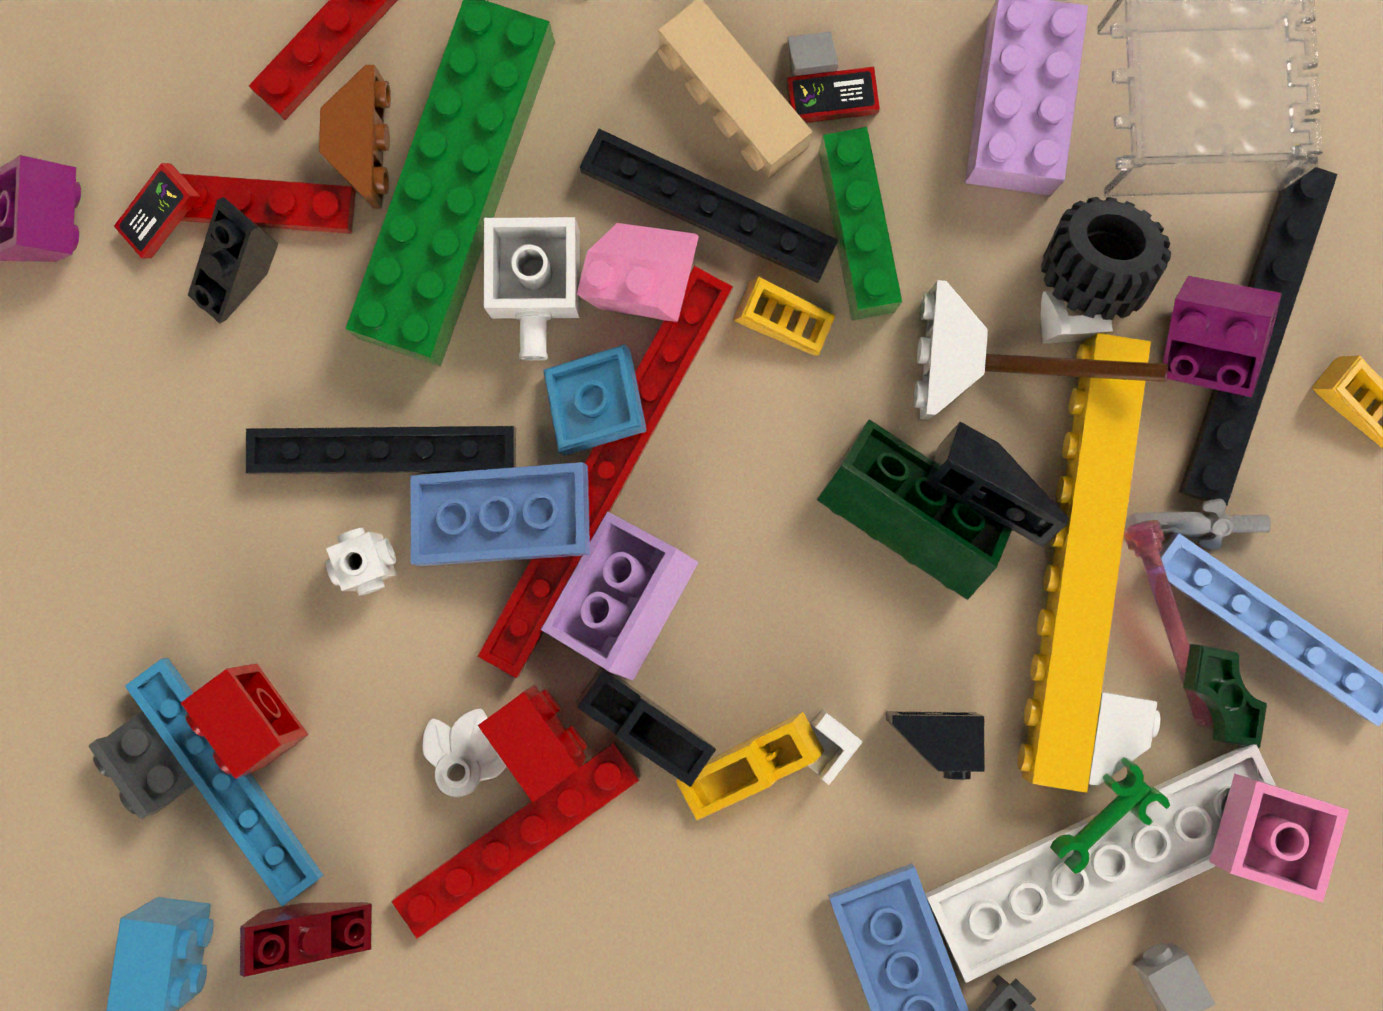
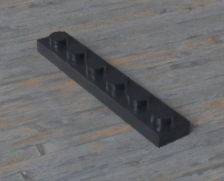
(708, 205)
(379, 449)

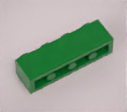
(859, 223)

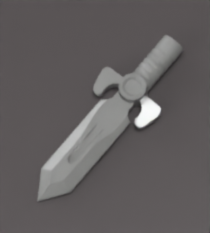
(1195, 523)

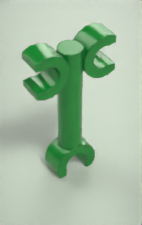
(1132, 795)

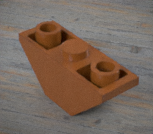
(355, 133)

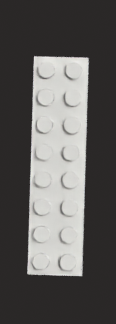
(1038, 899)

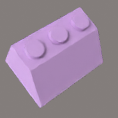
(620, 596)

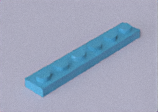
(236, 802)

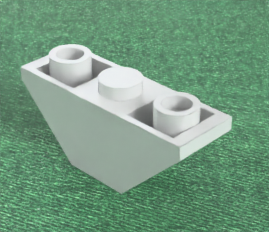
(950, 351)

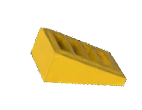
(762, 324)
(1339, 385)

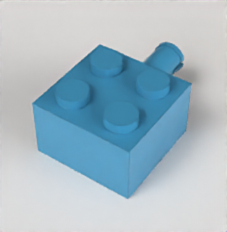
(160, 956)

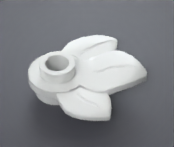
(464, 747)

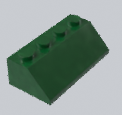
(886, 495)

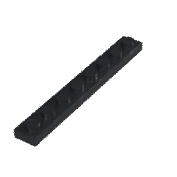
(1277, 269)

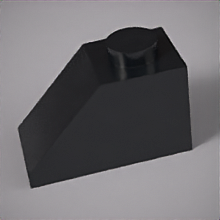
(944, 739)

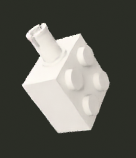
(532, 275)

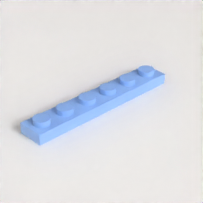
(1274, 627)

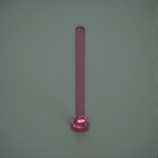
(1146, 541)

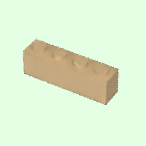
(733, 88)

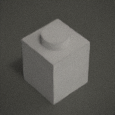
(1173, 979)

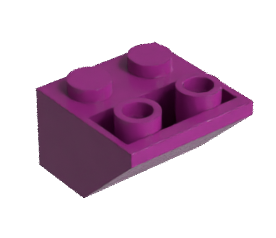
(1220, 335)

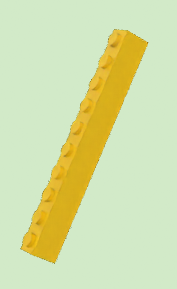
(1083, 571)

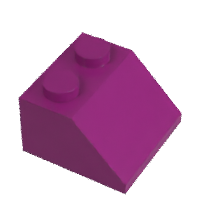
(38, 210)

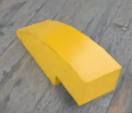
(753, 766)

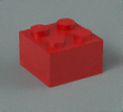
(243, 720)
(535, 742)

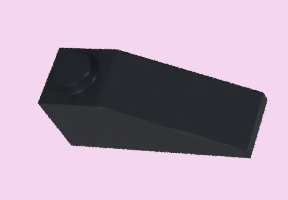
(992, 483)

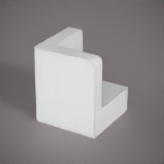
(837, 743)

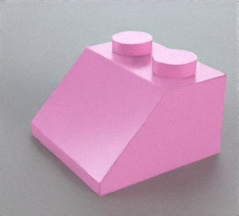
(639, 271)

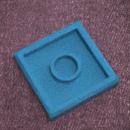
(594, 400)

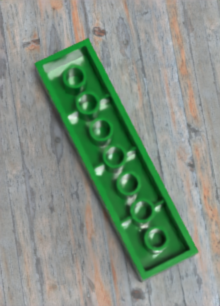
(452, 180)

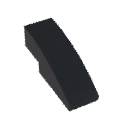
(645, 726)

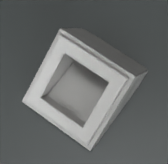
(812, 54)

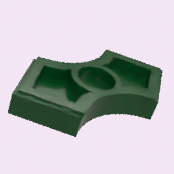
(1217, 681)

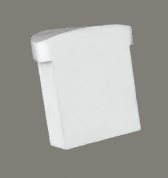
(1059, 327)

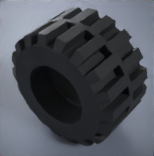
(1105, 257)

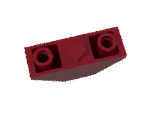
(303, 935)

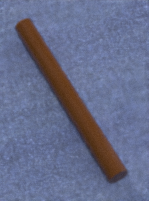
(1077, 367)

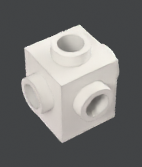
(376, 561)

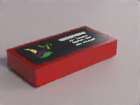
(834, 94)
(156, 210)

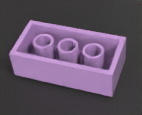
(1026, 95)

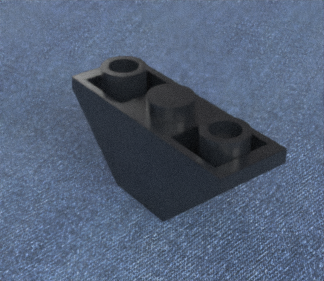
(230, 262)

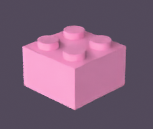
(1278, 837)

